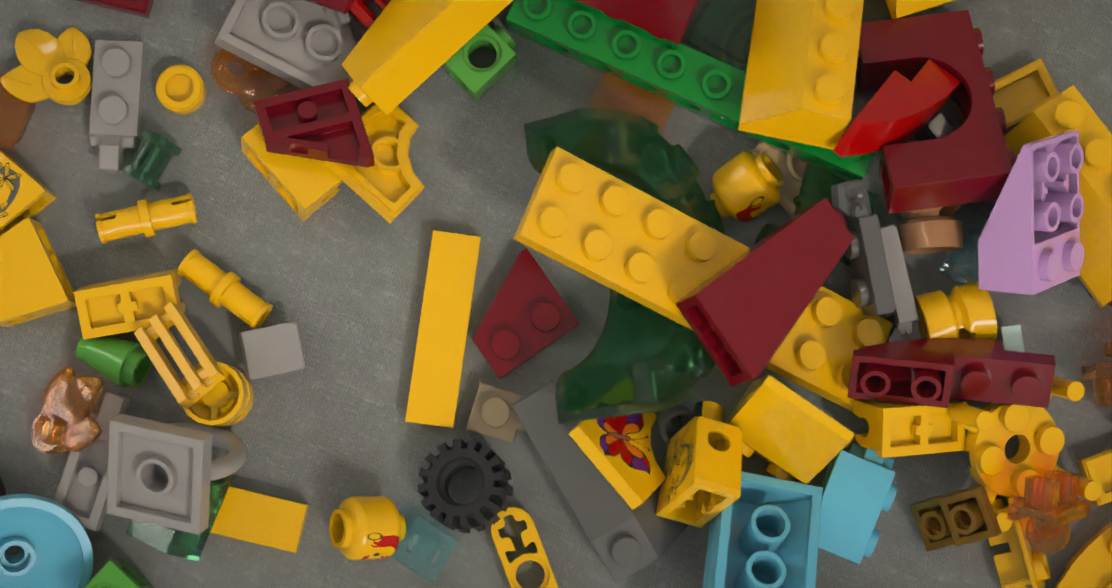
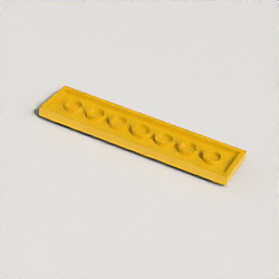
(663, 255)

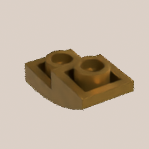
(955, 518)

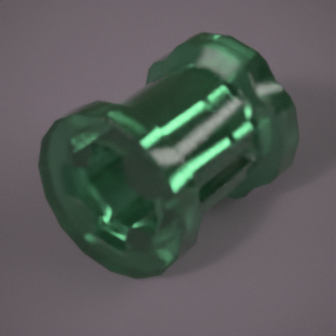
(151, 159)

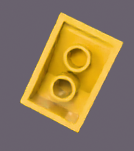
(786, 431)

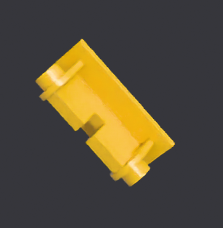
(1023, 563)

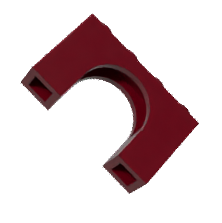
(950, 169)

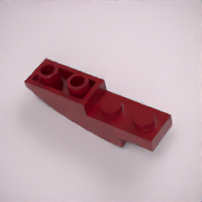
(947, 368)

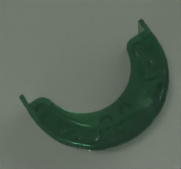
(641, 356)

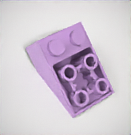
(1036, 220)

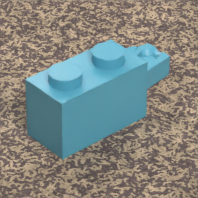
(852, 497)

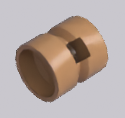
(931, 231)

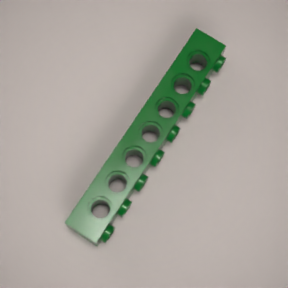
(660, 67)

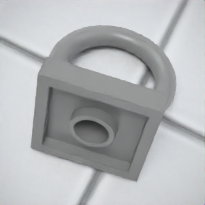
(165, 470)

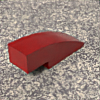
(898, 110)

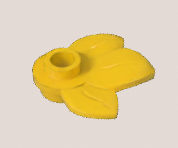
(45, 62)

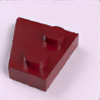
(316, 125)
(522, 317)

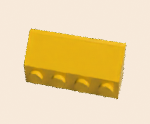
(801, 70)
(1067, 113)

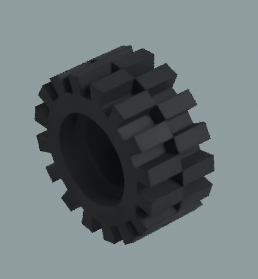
(441, 470)

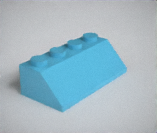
(765, 536)

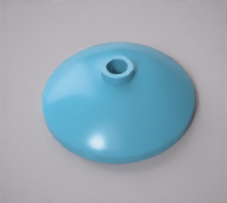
(52, 542)

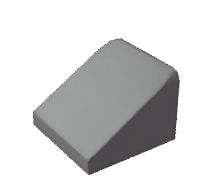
(272, 351)

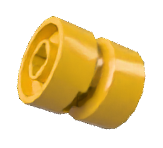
(959, 315)
(224, 403)

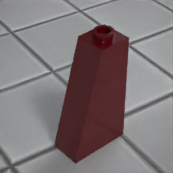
(763, 292)

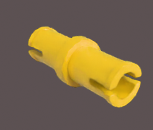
(146, 218)
(224, 289)

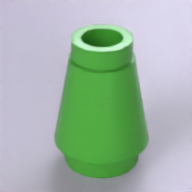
(116, 359)

